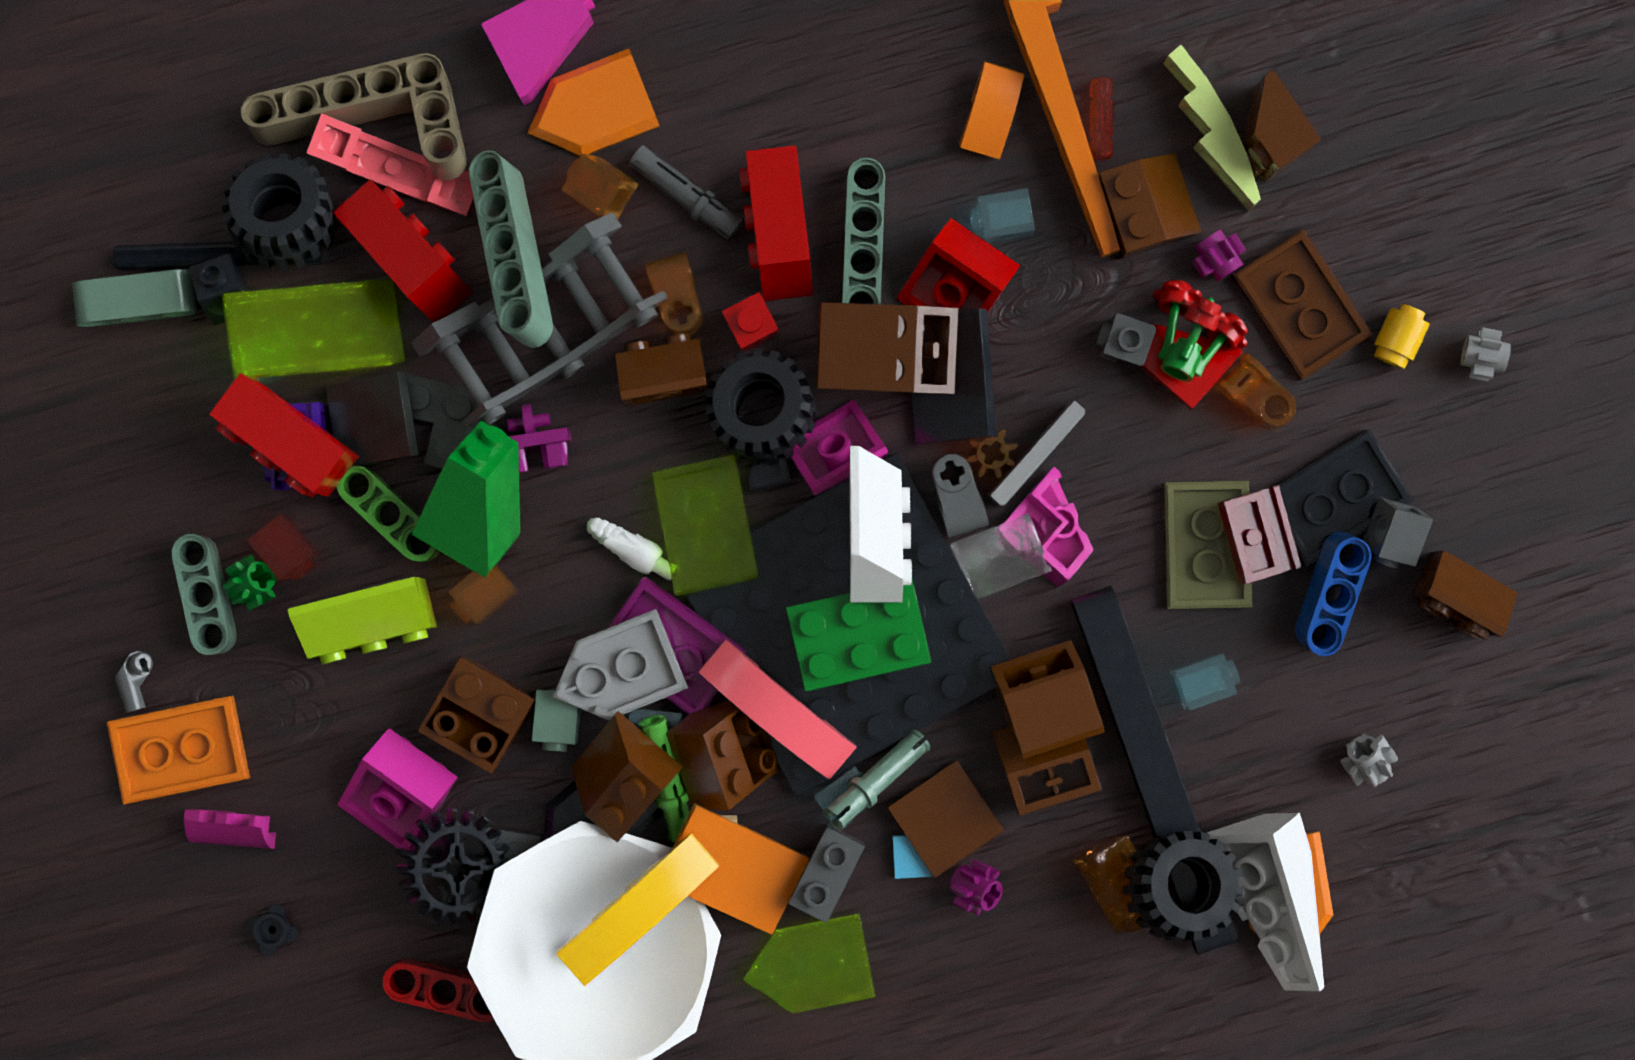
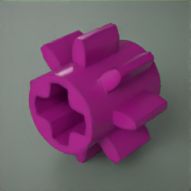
(1218, 255)
(976, 887)

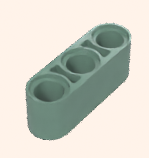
(134, 298)
(189, 579)

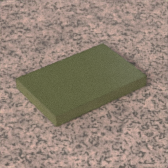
(1197, 549)

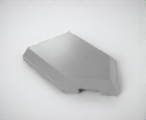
(621, 668)

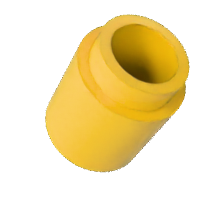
(1401, 336)

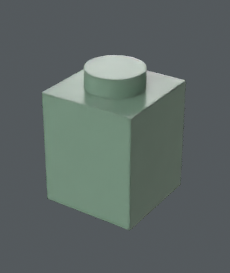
(555, 722)

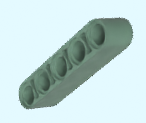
(866, 242)
(510, 249)

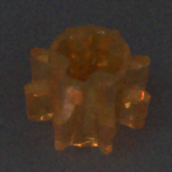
(1003, 449)

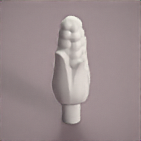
(631, 548)

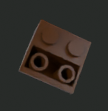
(1465, 595)
(1047, 699)
(478, 714)
(721, 755)
(1046, 777)

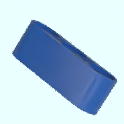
(1338, 613)

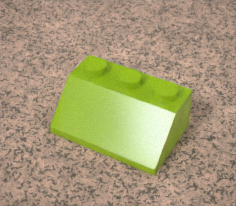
(364, 619)

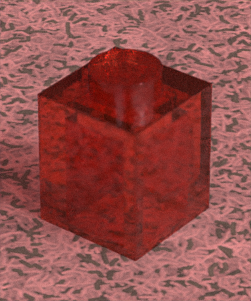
(284, 548)

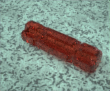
(1101, 118)

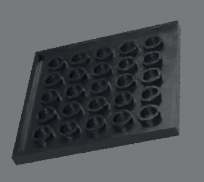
(807, 560)

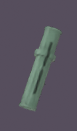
(863, 790)

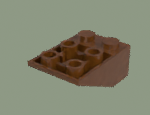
(887, 348)

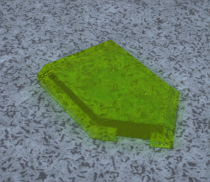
(814, 965)

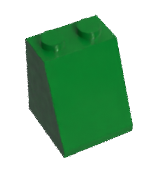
(475, 501)

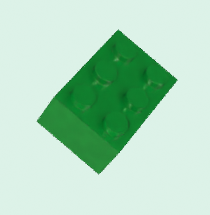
(857, 640)

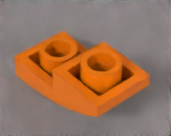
(991, 110)

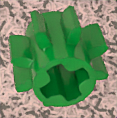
(250, 582)

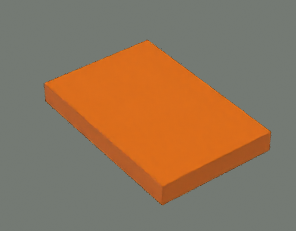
(178, 750)
(753, 870)

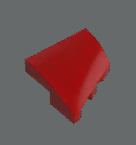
(1188, 392)

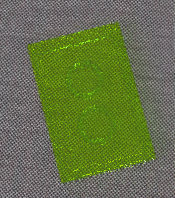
(705, 525)

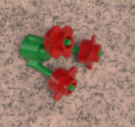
(1183, 358)

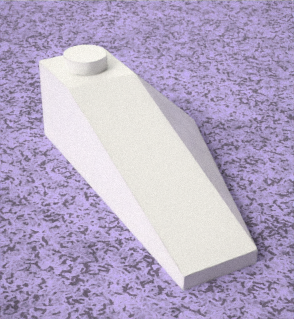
(1278, 894)

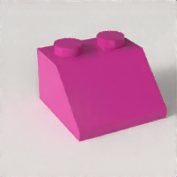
(396, 789)

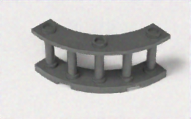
(589, 239)

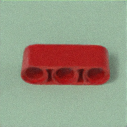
(425, 993)

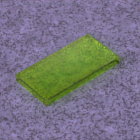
(313, 328)

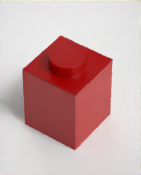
(750, 322)

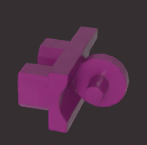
(552, 442)

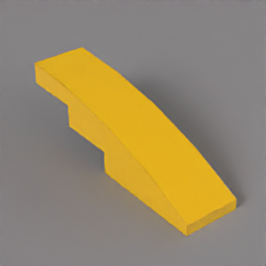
(637, 909)

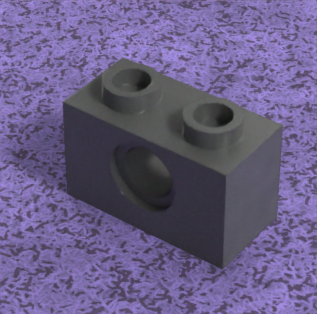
(826, 873)

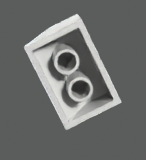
(877, 529)

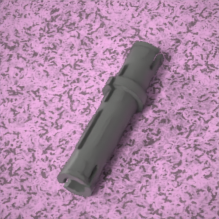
(695, 200)

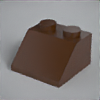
(1276, 129)
(1148, 204)
(661, 371)
(621, 776)

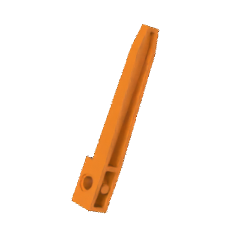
(1046, 68)

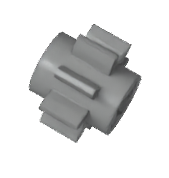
(1485, 354)
(1369, 760)

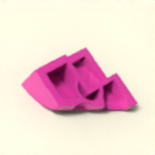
(1056, 526)
(228, 829)

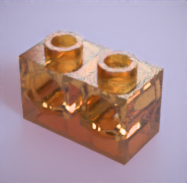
(1104, 872)

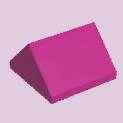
(826, 455)

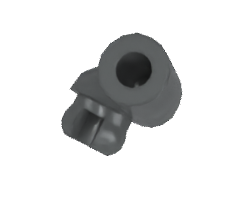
(130, 678)

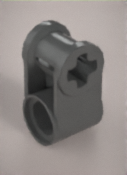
(959, 503)

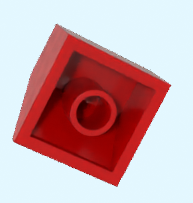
(958, 272)

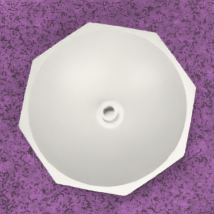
(634, 1005)

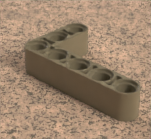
(367, 106)

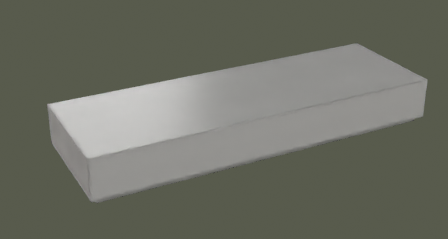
(1036, 453)

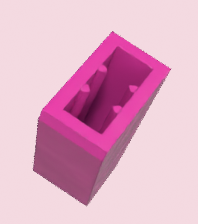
(537, 39)

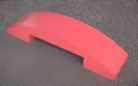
(387, 165)
(776, 710)

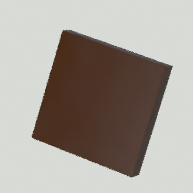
(945, 818)

